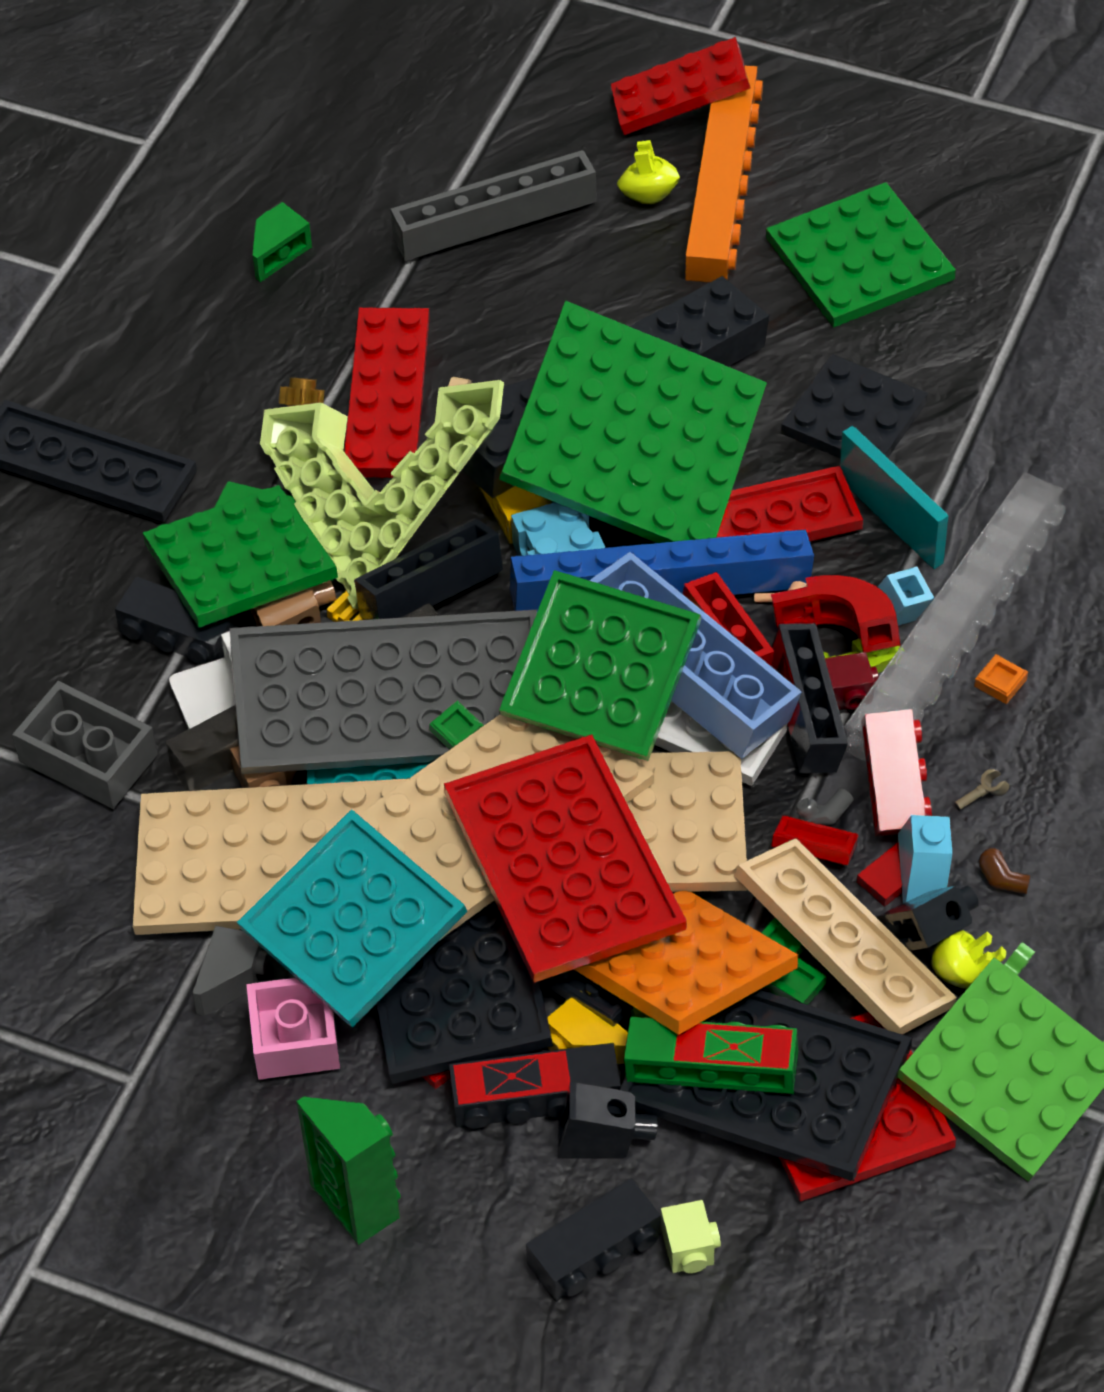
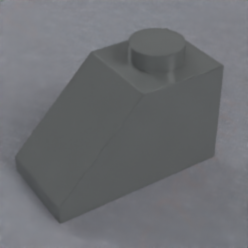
(227, 967)

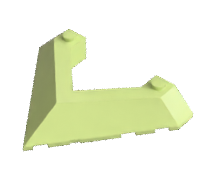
(338, 504)

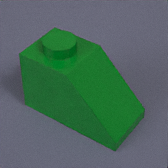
(278, 240)

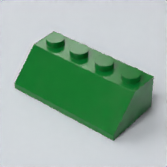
(350, 1164)

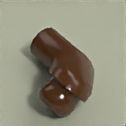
(999, 875)

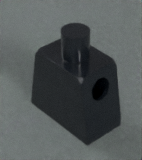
(931, 916)
(600, 1123)

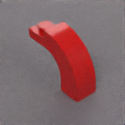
(844, 603)

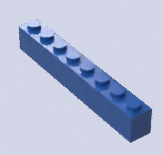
(743, 562)

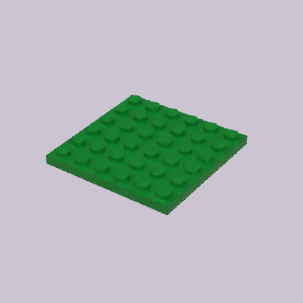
(633, 429)

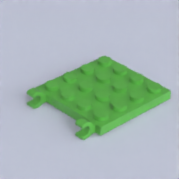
(1009, 1066)

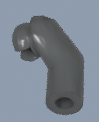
(825, 813)

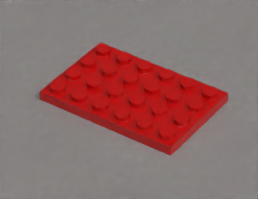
(564, 858)

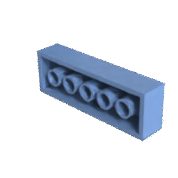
(722, 679)

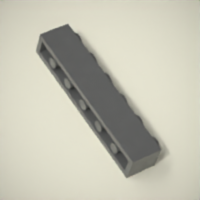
(493, 205)

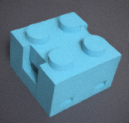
(552, 530)

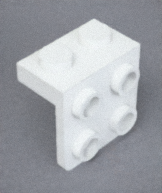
(205, 688)

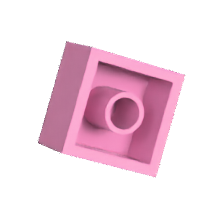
(290, 1029)

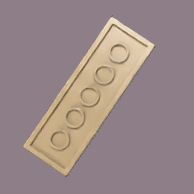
(845, 937)

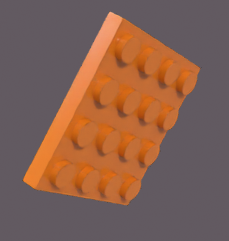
(695, 970)

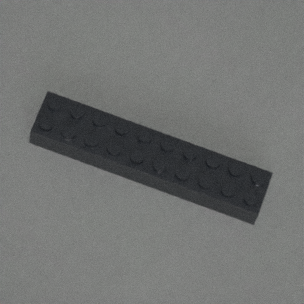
(709, 322)

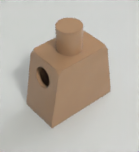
(295, 608)

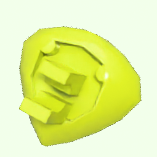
(649, 177)
(961, 958)

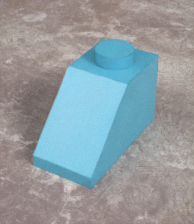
(924, 854)

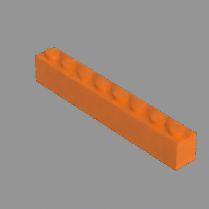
(723, 183)

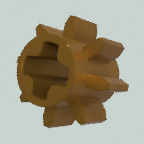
(301, 392)

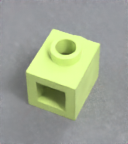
(689, 1237)

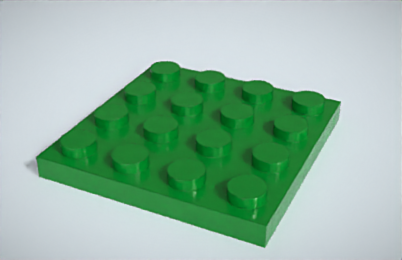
(860, 254)
(239, 555)
(600, 664)

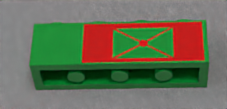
(713, 1056)

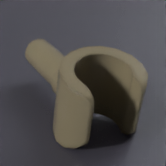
(984, 788)

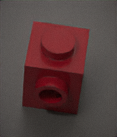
(851, 678)

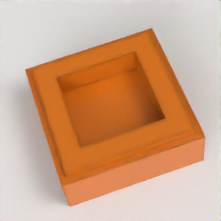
(1001, 679)

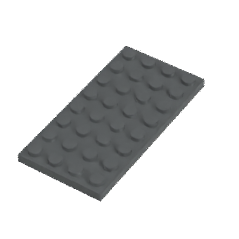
(366, 686)

